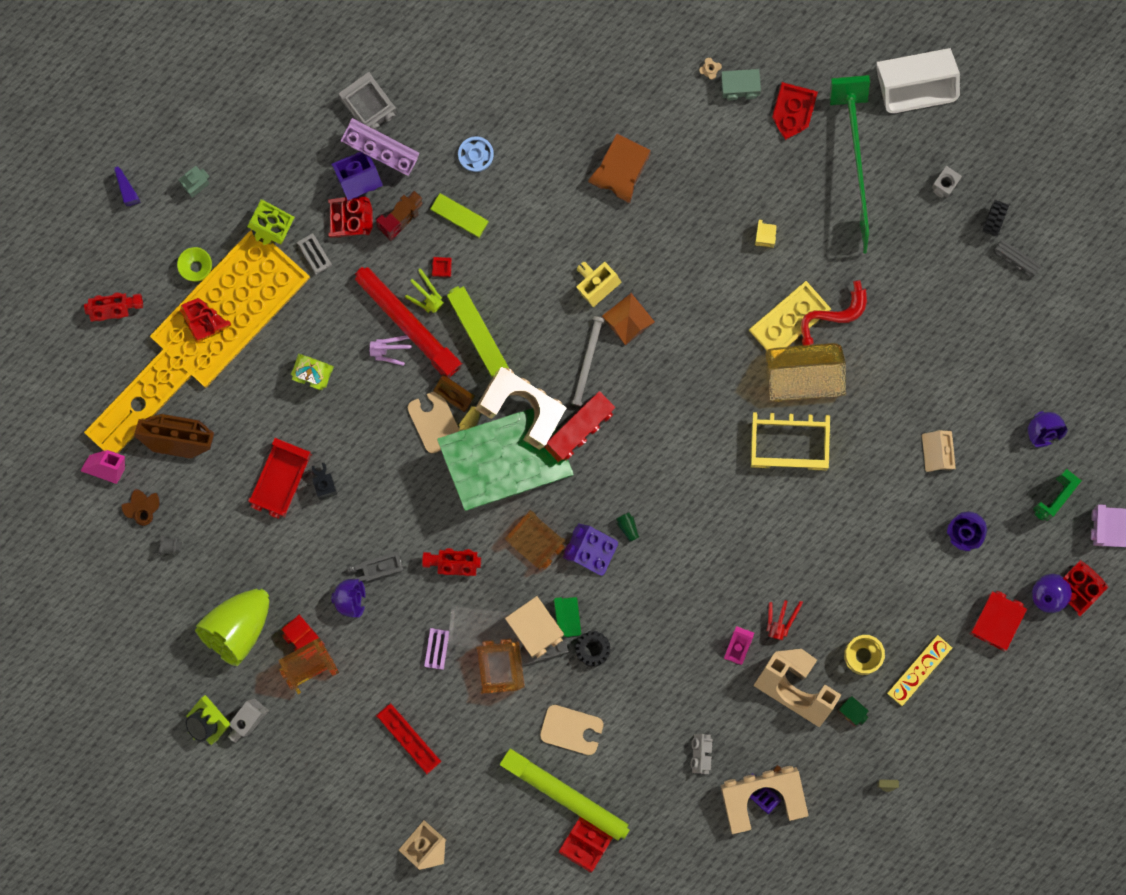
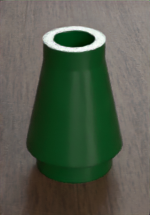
(627, 525)

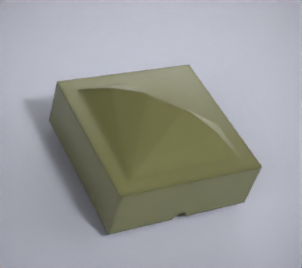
(888, 785)

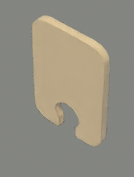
(434, 423)
(566, 728)

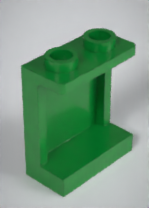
(1070, 483)

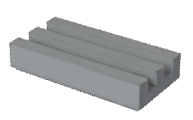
(322, 267)

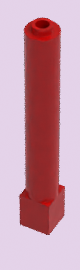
(442, 358)

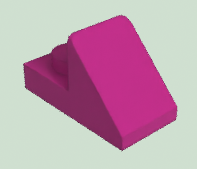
(739, 645)

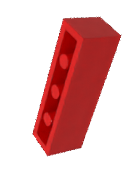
(579, 426)

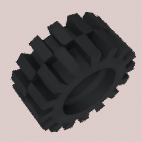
(995, 218)
(592, 660)

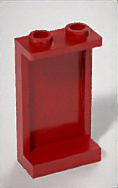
(280, 478)

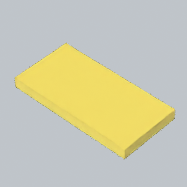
(783, 322)

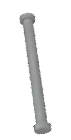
(587, 361)

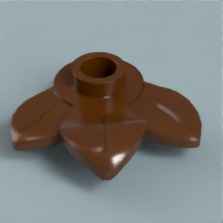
(141, 504)

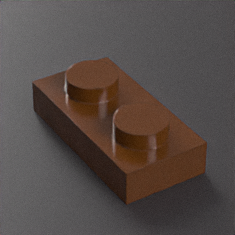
(453, 393)

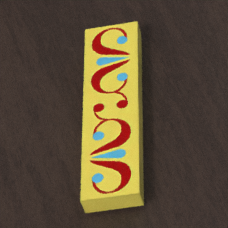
(919, 670)

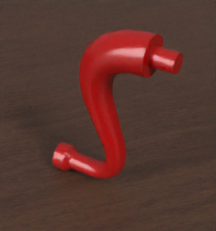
(853, 312)

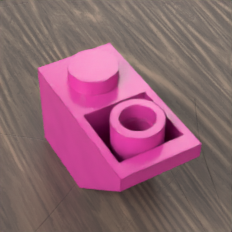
(105, 465)

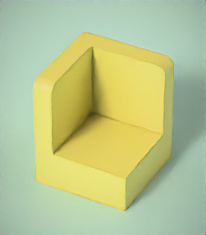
(765, 235)

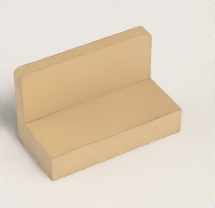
(938, 451)

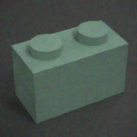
(740, 84)

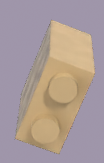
(535, 627)

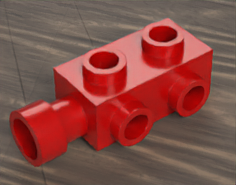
(111, 308)
(456, 564)

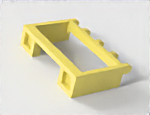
(778, 462)

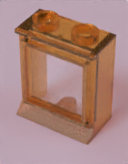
(500, 666)

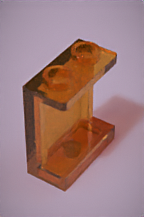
(535, 541)
(306, 664)

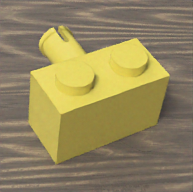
(597, 282)

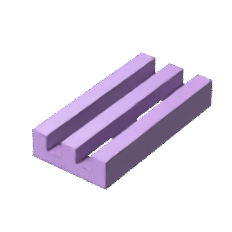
(434, 665)

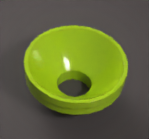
(190, 256)

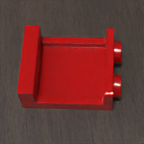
(999, 620)

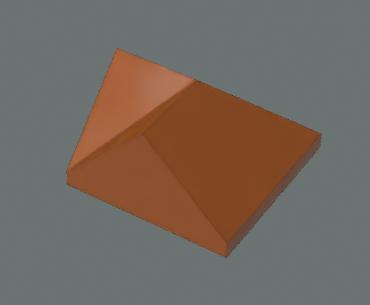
(628, 319)

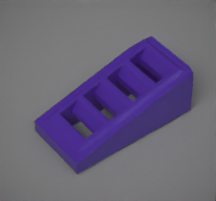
(128, 194)
(772, 805)

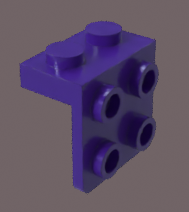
(590, 549)

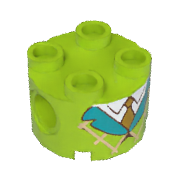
(311, 371)

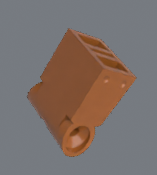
(621, 167)

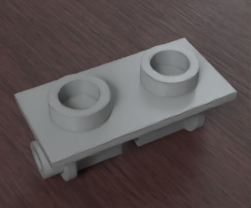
(701, 744)

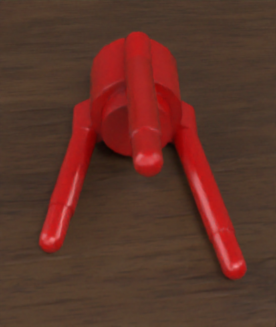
(777, 629)

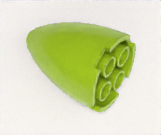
(235, 625)

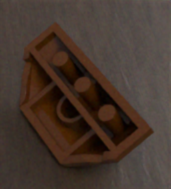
(174, 435)

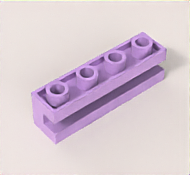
(380, 147)

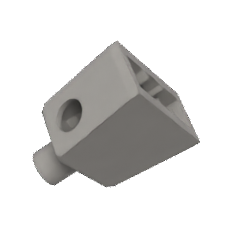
(251, 713)

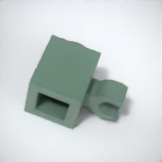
(194, 181)

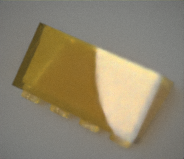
(806, 372)

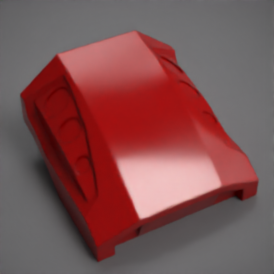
(350, 217)
(1085, 586)

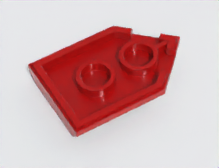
(793, 109)

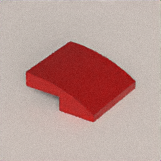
(585, 844)

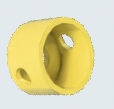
(875, 648)

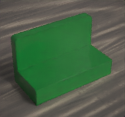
(568, 616)

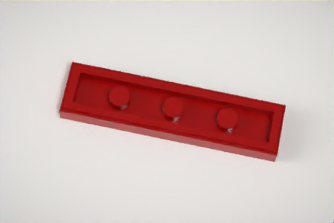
(408, 738)

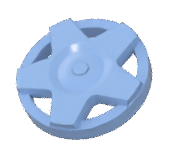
(475, 154)

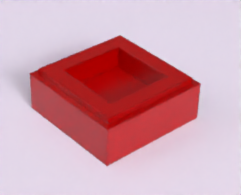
(441, 267)

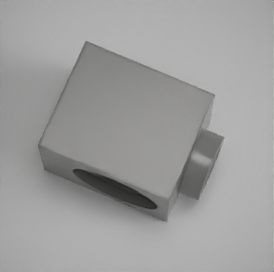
(949, 175)

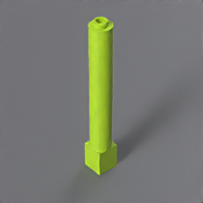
(565, 795)

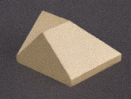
(800, 661)
(424, 847)

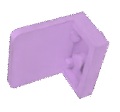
(1109, 526)

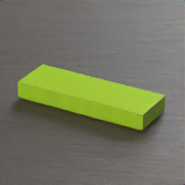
(459, 215)

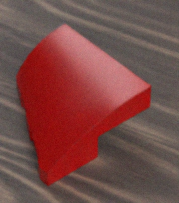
(202, 320)

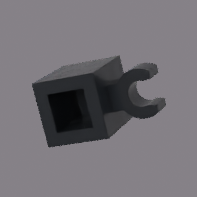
(323, 483)

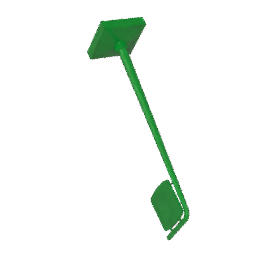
(851, 91)

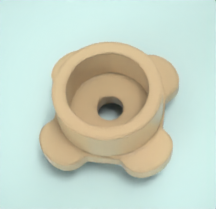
(710, 73)

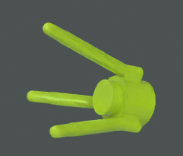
(433, 302)

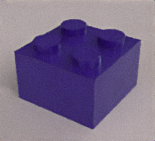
(357, 175)

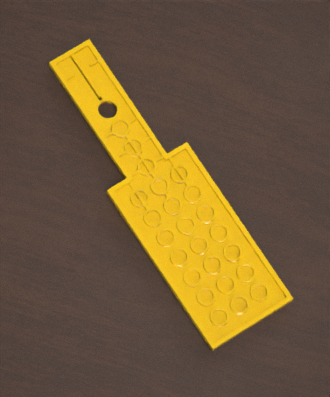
(242, 288)

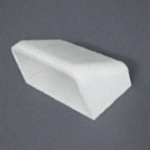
(919, 81)

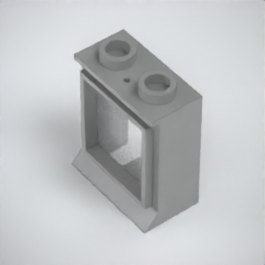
(368, 102)

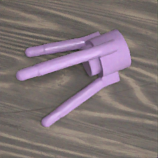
(379, 348)

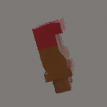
(400, 216)

